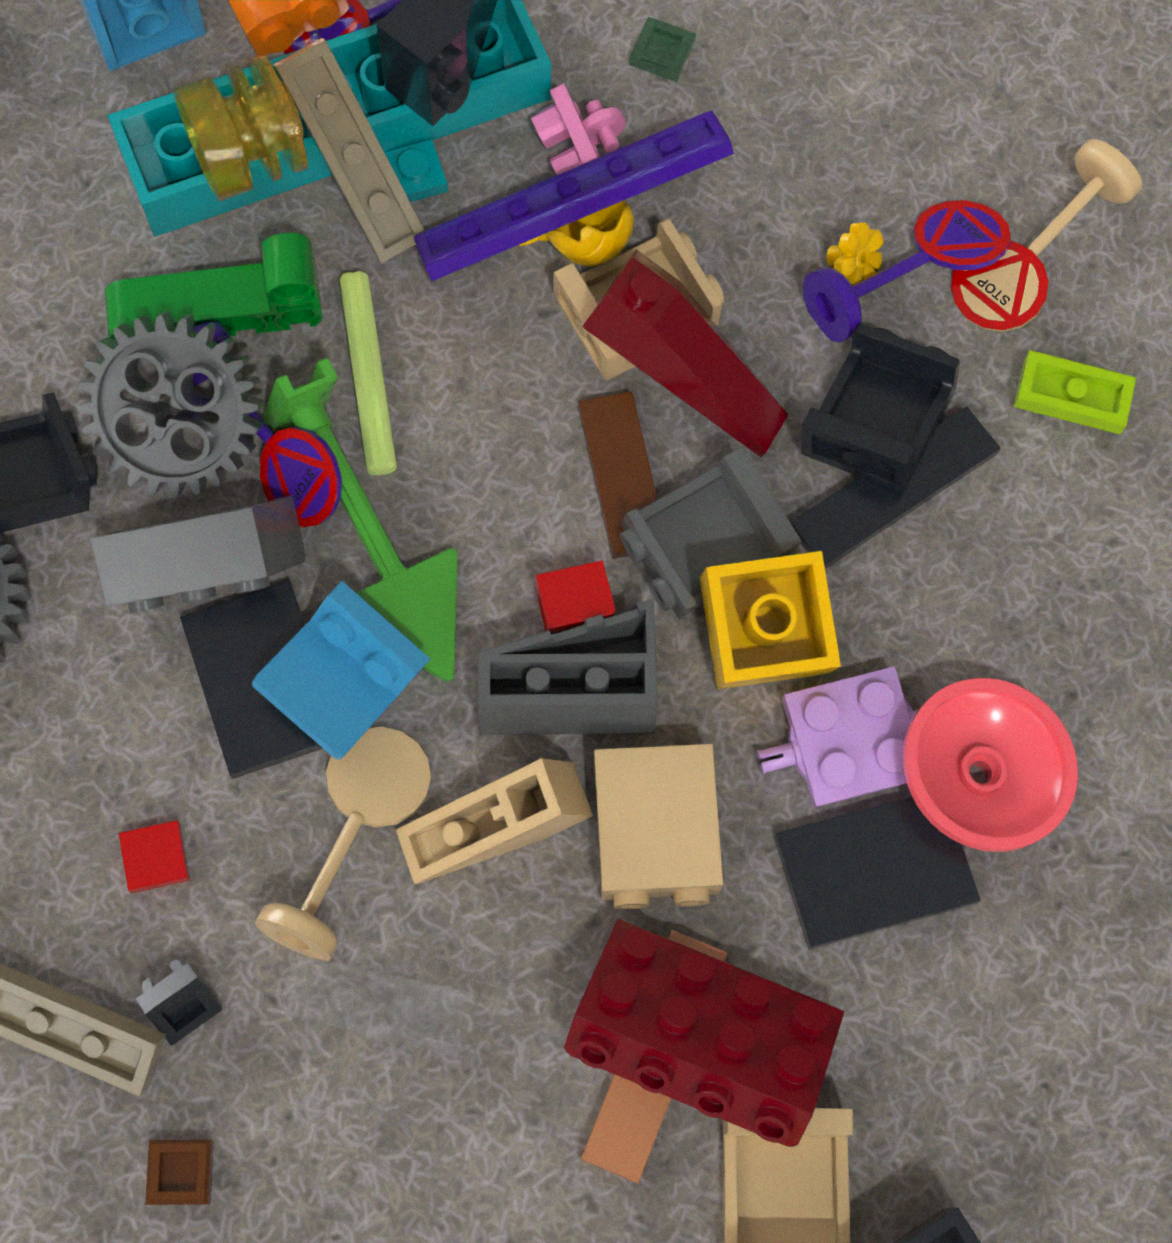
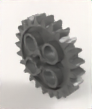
(177, 356)

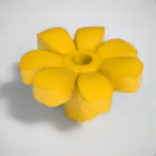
(857, 253)

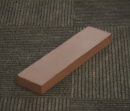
(632, 1114)

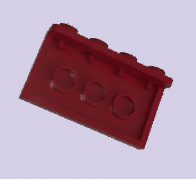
(705, 1033)

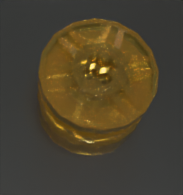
(241, 127)

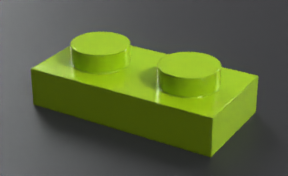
(1075, 392)

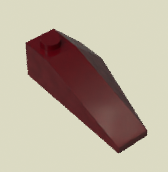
(673, 340)

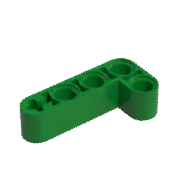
(238, 297)

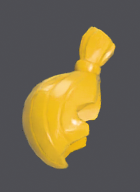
(594, 237)

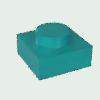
(418, 170)

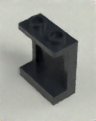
(881, 408)
(42, 468)

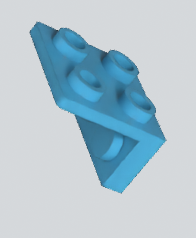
(340, 671)

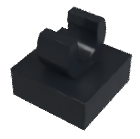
(178, 1002)

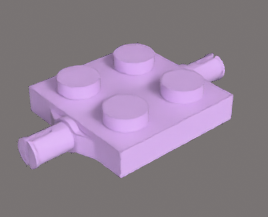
(845, 737)

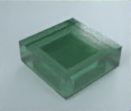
(662, 49)

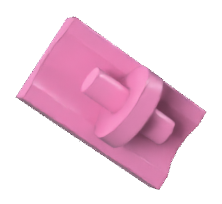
(566, 121)

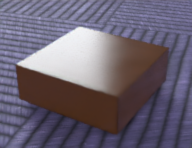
(179, 1172)

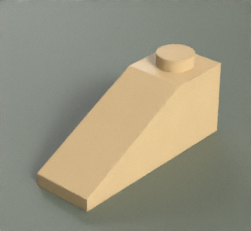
(495, 819)

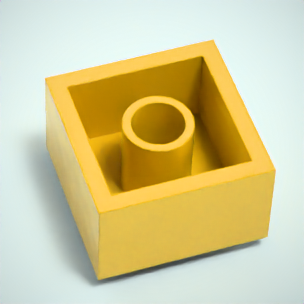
(769, 620)

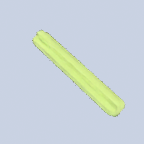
(367, 373)

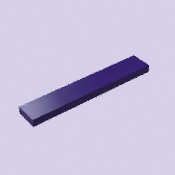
(573, 195)

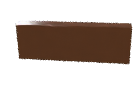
(617, 461)

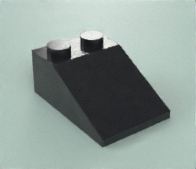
(433, 52)

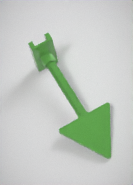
(413, 599)

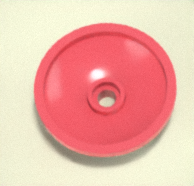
(1016, 744)

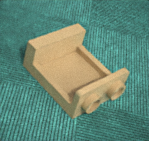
(581, 293)
(657, 825)
(788, 1191)

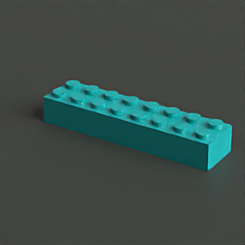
(171, 184)

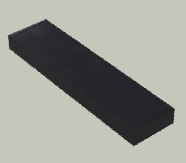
(868, 508)

